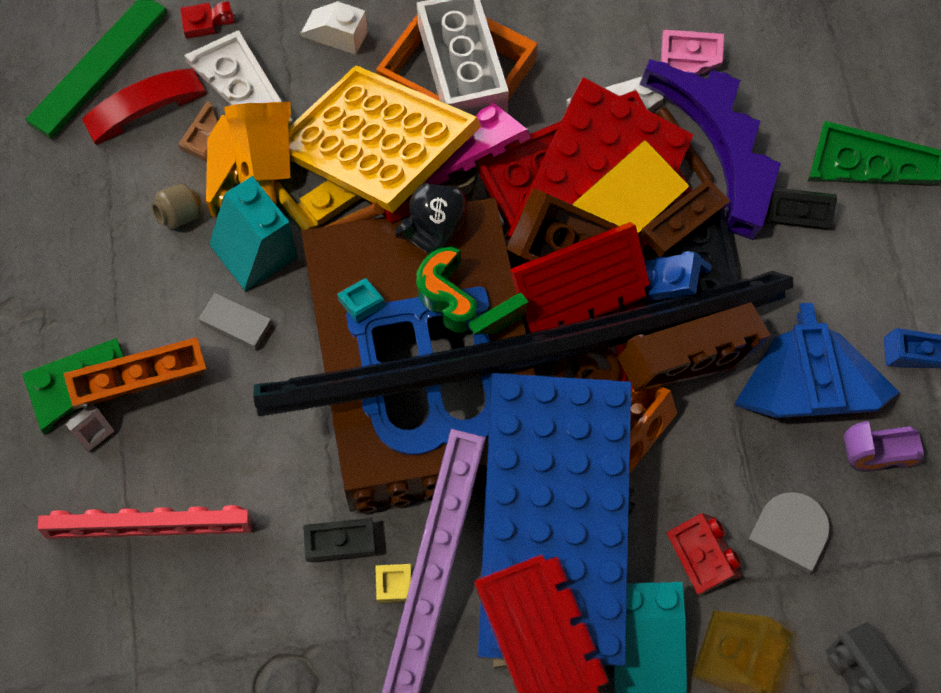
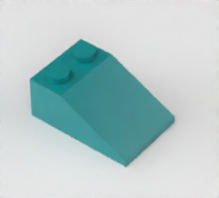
(654, 640)

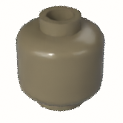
(176, 206)

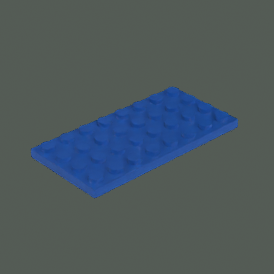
(562, 493)

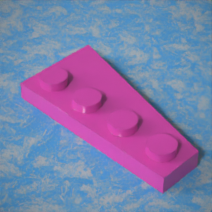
(495, 132)

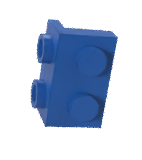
(674, 275)

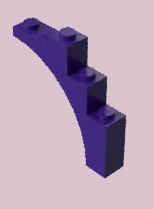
(732, 134)

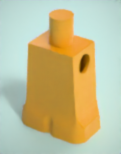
(261, 142)

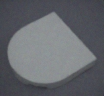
(792, 530)

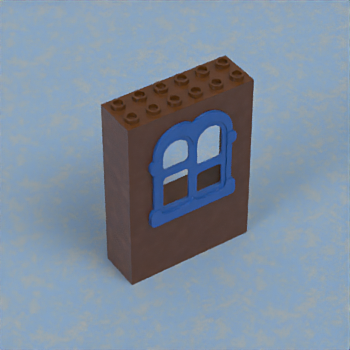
(375, 457)

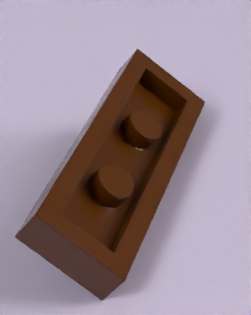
(684, 217)

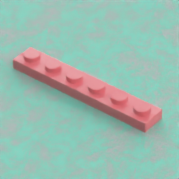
(133, 523)

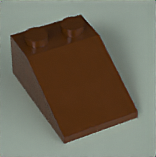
(551, 225)

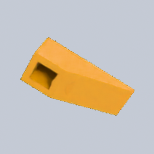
(221, 165)

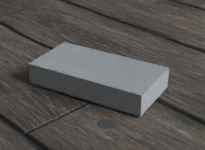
(235, 321)

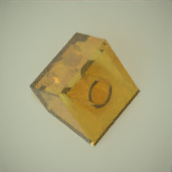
(742, 653)

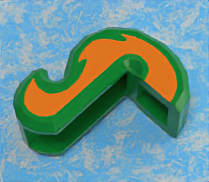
(442, 295)

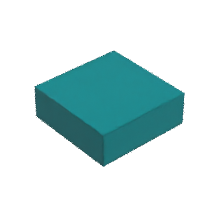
(361, 300)

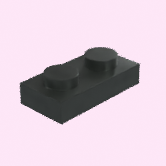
(802, 207)
(339, 540)

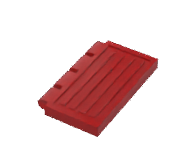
(583, 279)
(536, 629)

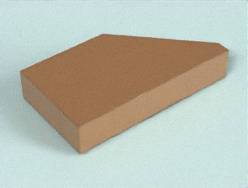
(195, 139)

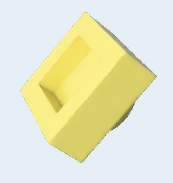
(392, 582)

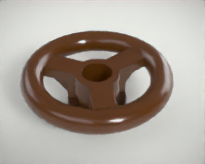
(586, 361)

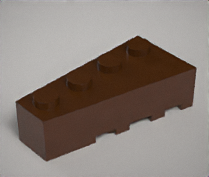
(693, 348)

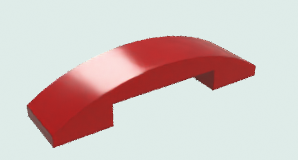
(140, 99)

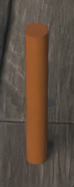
(363, 214)

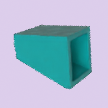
(252, 235)

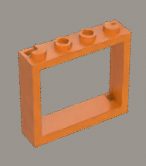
(505, 41)

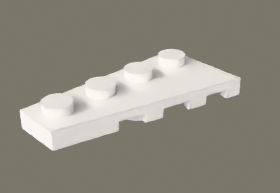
(233, 71)

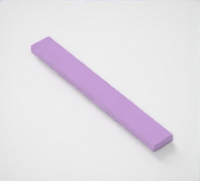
(434, 563)

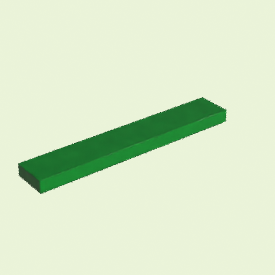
(96, 67)

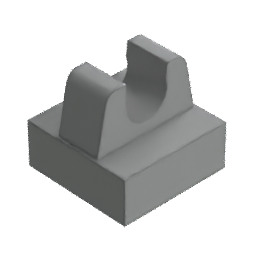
(89, 427)

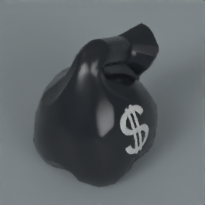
(434, 218)

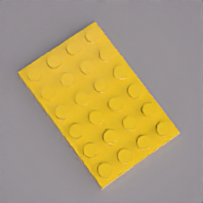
(377, 137)

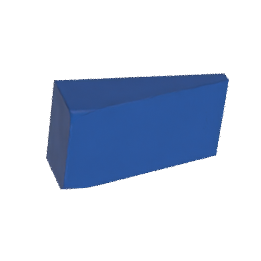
(912, 349)

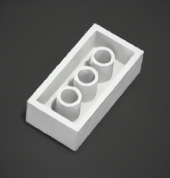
(462, 54)

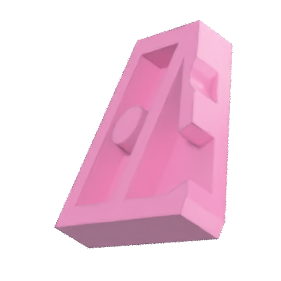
(692, 50)

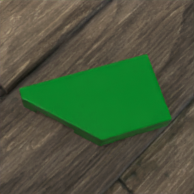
(500, 316)

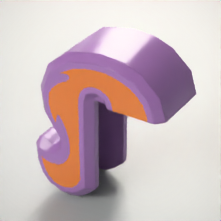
(882, 448)

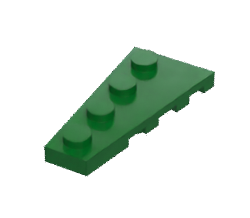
(868, 157)

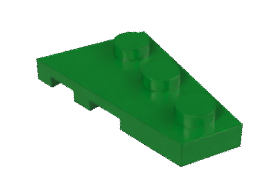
(48, 387)

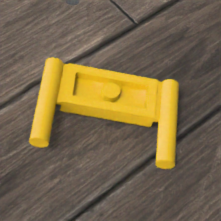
(317, 205)

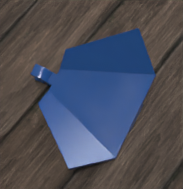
(814, 374)

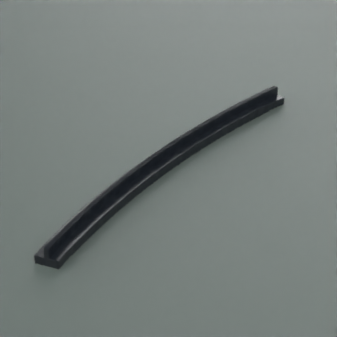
(514, 351)

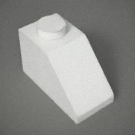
(337, 26)

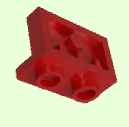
(705, 553)

